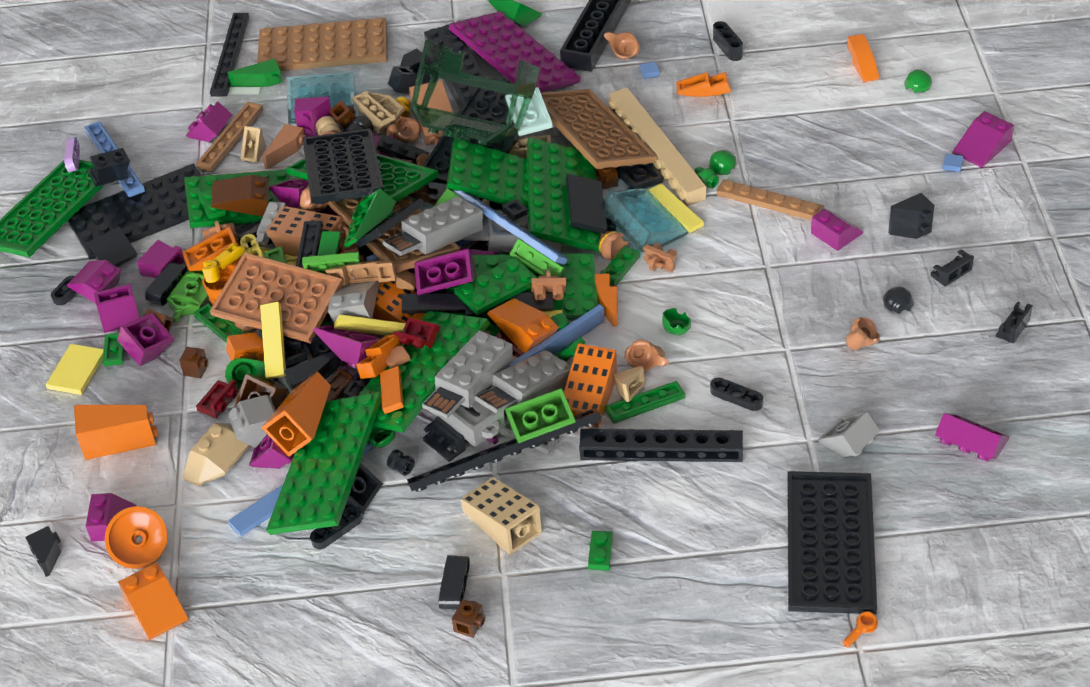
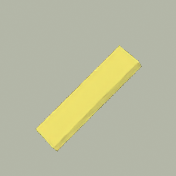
(677, 208)
(367, 325)
(273, 340)

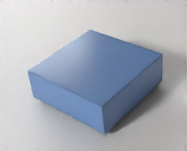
(649, 70)
(952, 162)

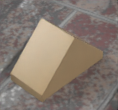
(252, 145)
(629, 382)

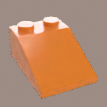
(209, 249)
(523, 324)
(152, 600)

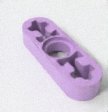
(72, 154)

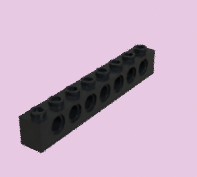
(661, 445)

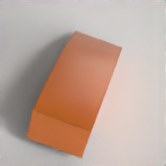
(862, 57)
(704, 85)
(607, 297)
(376, 357)

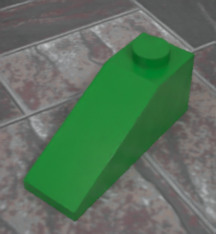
(256, 75)

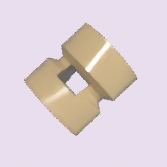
(327, 124)

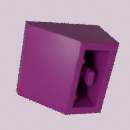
(209, 122)
(116, 307)

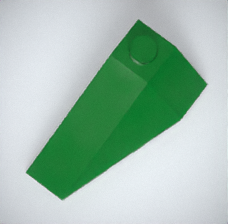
(516, 11)
(369, 214)

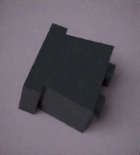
(109, 167)

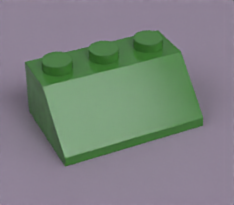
(539, 415)

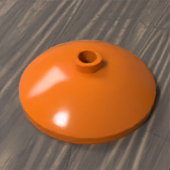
(126, 528)

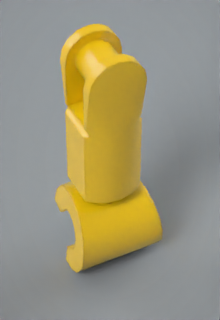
(212, 267)

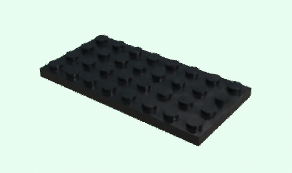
(482, 105)
(341, 166)
(137, 216)
(831, 543)

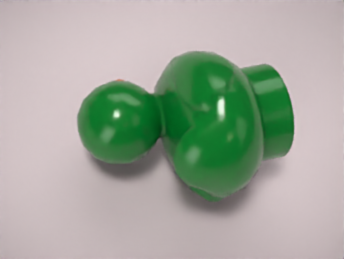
(707, 176)

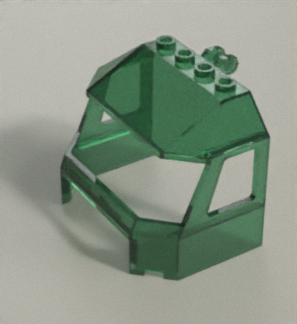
(443, 64)

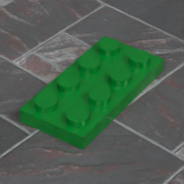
(495, 286)

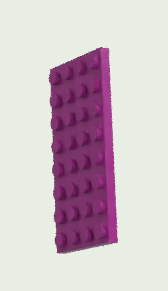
(505, 44)

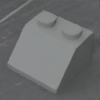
(249, 417)
(850, 434)

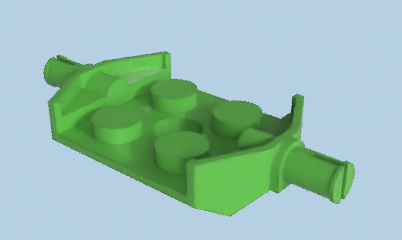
(185, 299)

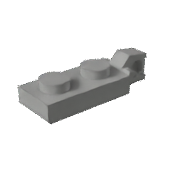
(269, 215)

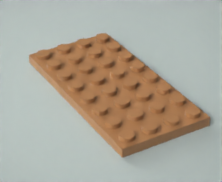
(324, 44)
(595, 129)
(346, 209)

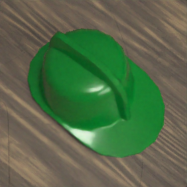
(239, 367)

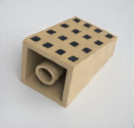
(503, 514)

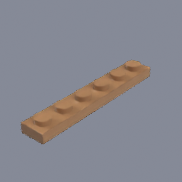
(229, 136)
(768, 199)

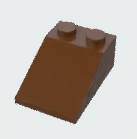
(241, 194)

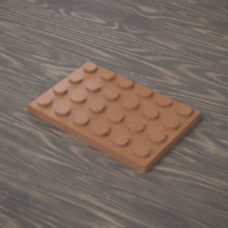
(262, 281)

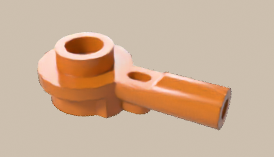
(865, 623)

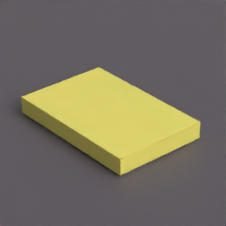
(75, 369)

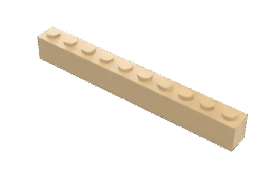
(669, 161)

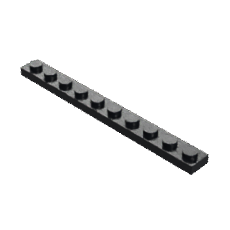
(496, 453)

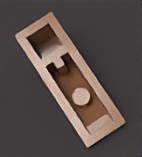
(284, 145)

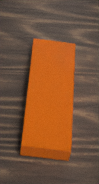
(391, 390)

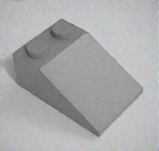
(354, 300)

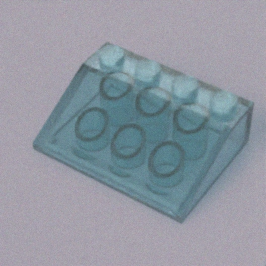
(336, 86)
(642, 218)

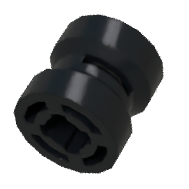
(399, 461)

